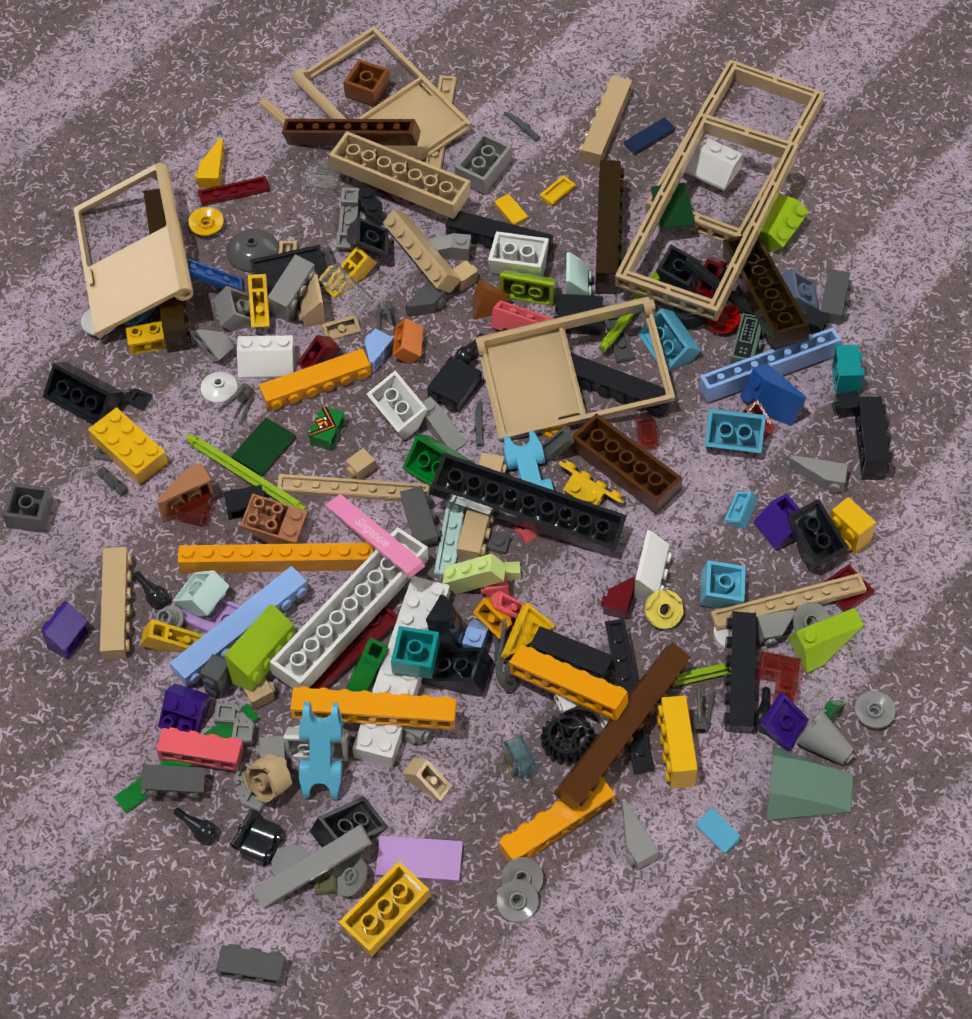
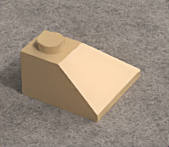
(312, 304)

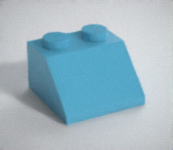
(722, 584)

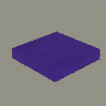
(784, 721)

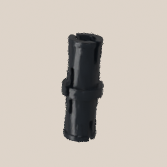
(244, 829)

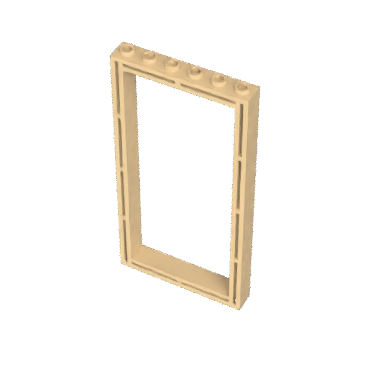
(769, 83)
(727, 131)

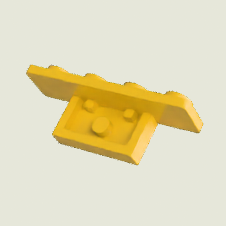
(585, 488)

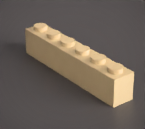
(605, 120)
(421, 251)
(476, 524)
(115, 603)

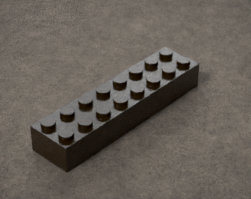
(608, 226)
(769, 296)

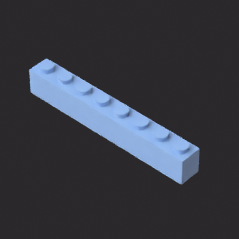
(784, 360)
(221, 638)

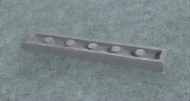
(312, 866)

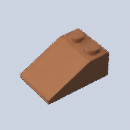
(187, 487)

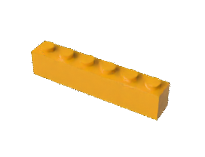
(315, 379)
(569, 682)
(554, 824)

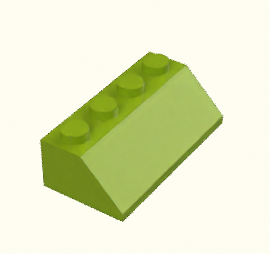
(251, 654)

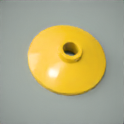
(204, 216)

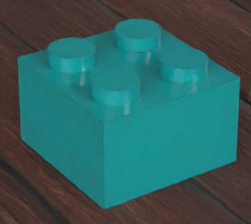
(847, 369)
(415, 652)

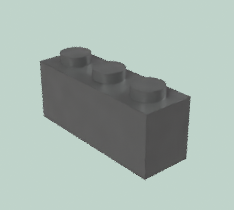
(835, 295)
(419, 515)
(172, 781)
(251, 965)

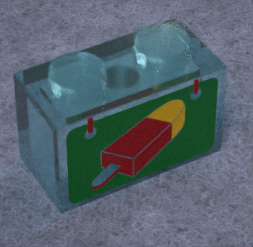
(518, 757)

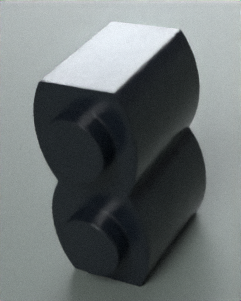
(370, 206)
(261, 842)

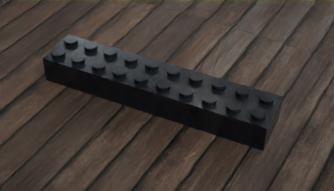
(528, 504)

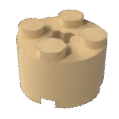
(267, 777)

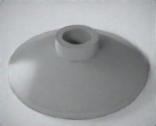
(811, 611)
(875, 701)
(523, 865)
(350, 876)
(524, 908)

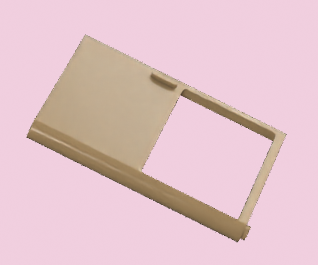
(433, 112)
(141, 272)
(534, 375)

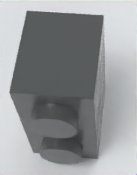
(216, 677)

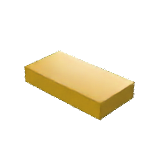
(557, 191)
(511, 210)

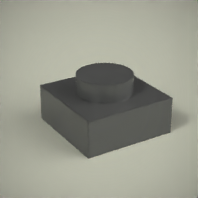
(498, 543)

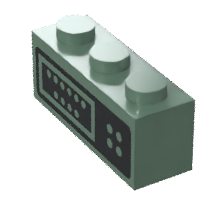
(747, 338)

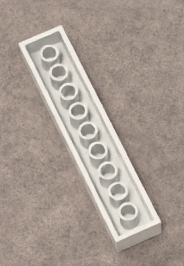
(343, 616)
(382, 742)

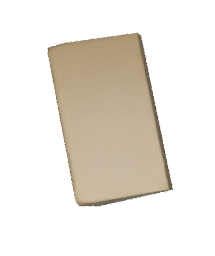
(341, 327)

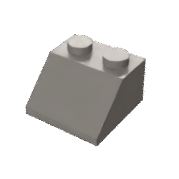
(233, 309)

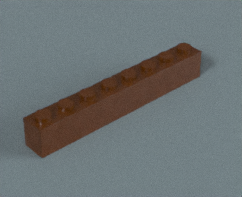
(330, 131)

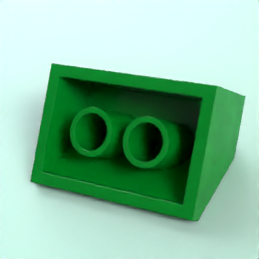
(425, 457)

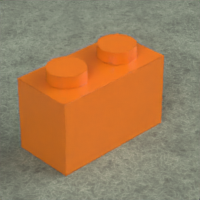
(408, 341)

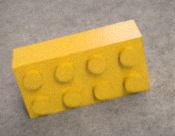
(128, 446)
(677, 742)
(384, 908)

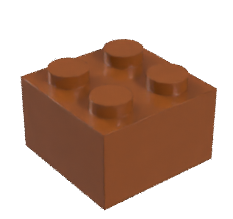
(366, 82)

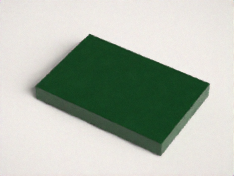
(678, 211)
(263, 447)

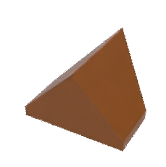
(485, 298)

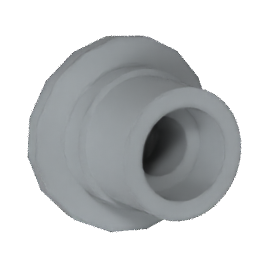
(171, 615)

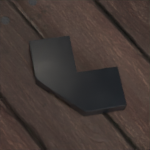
(135, 398)

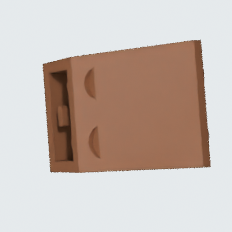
(273, 520)

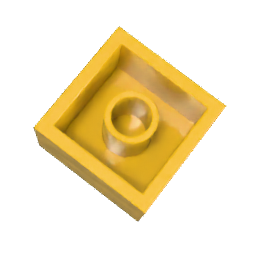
(853, 524)

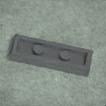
(621, 347)

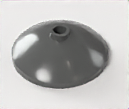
(241, 250)

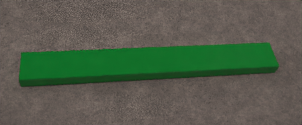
(132, 796)

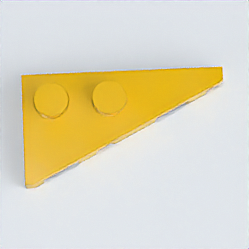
(525, 629)

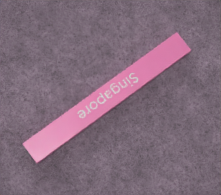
(375, 536)

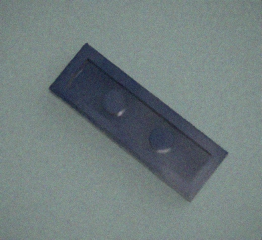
(649, 136)

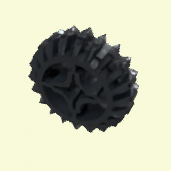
(562, 724)

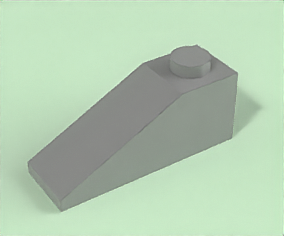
(453, 246)
(441, 426)
(823, 473)
(638, 844)

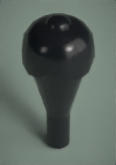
(467, 353)
(155, 595)
(763, 709)
(203, 830)

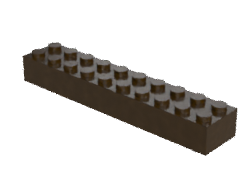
(173, 311)

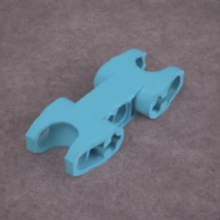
(526, 459)
(320, 734)

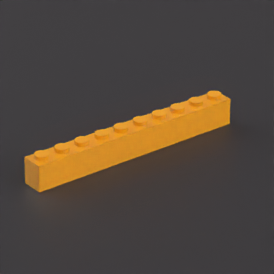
(273, 557)

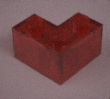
(781, 670)

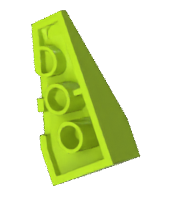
(825, 638)

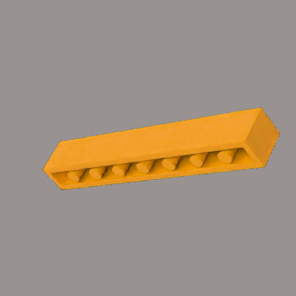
(378, 708)

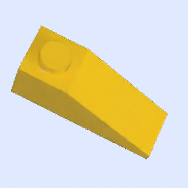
(211, 166)
(357, 265)
(258, 301)
(167, 637)

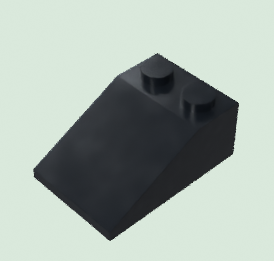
(815, 535)
(462, 670)
(344, 819)

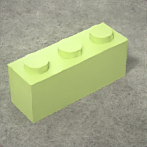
(474, 573)

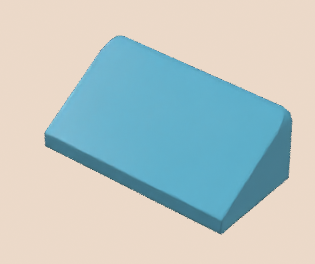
(741, 509)
(718, 831)

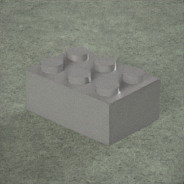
(484, 162)
(290, 288)

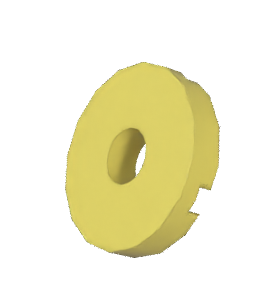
(653, 605)

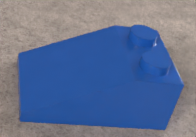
(775, 394)

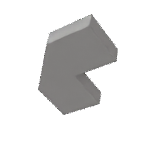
(233, 715)
(247, 799)

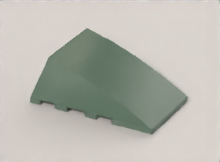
(806, 787)

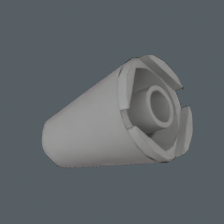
(826, 739)

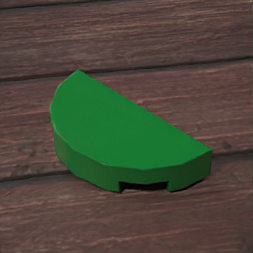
(833, 708)

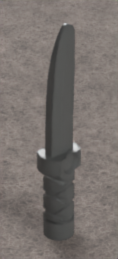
(525, 128)
(479, 427)

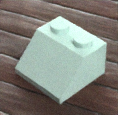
(577, 276)
(201, 593)

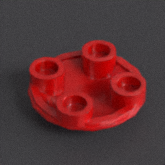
(727, 322)

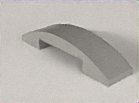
(348, 213)

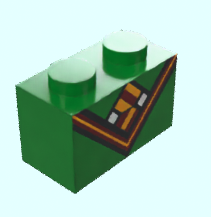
(326, 428)

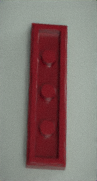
(233, 191)

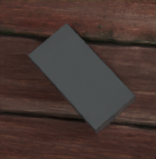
(557, 443)

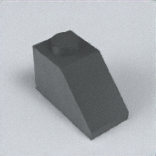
(426, 301)

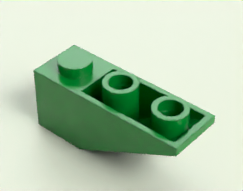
(367, 666)

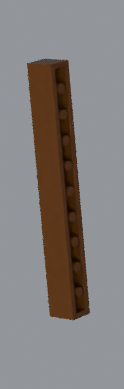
(618, 733)

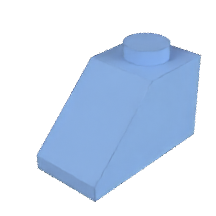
(378, 347)
(475, 635)

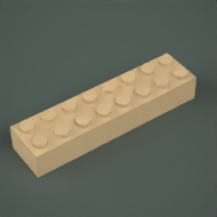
(400, 174)

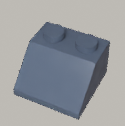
(802, 289)

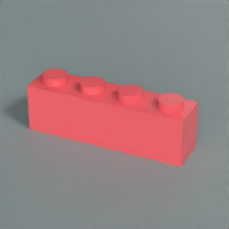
(512, 316)
(200, 749)

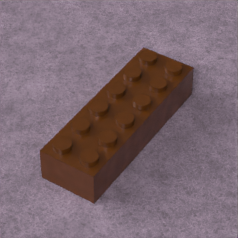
(626, 463)

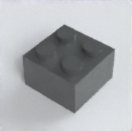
(28, 507)

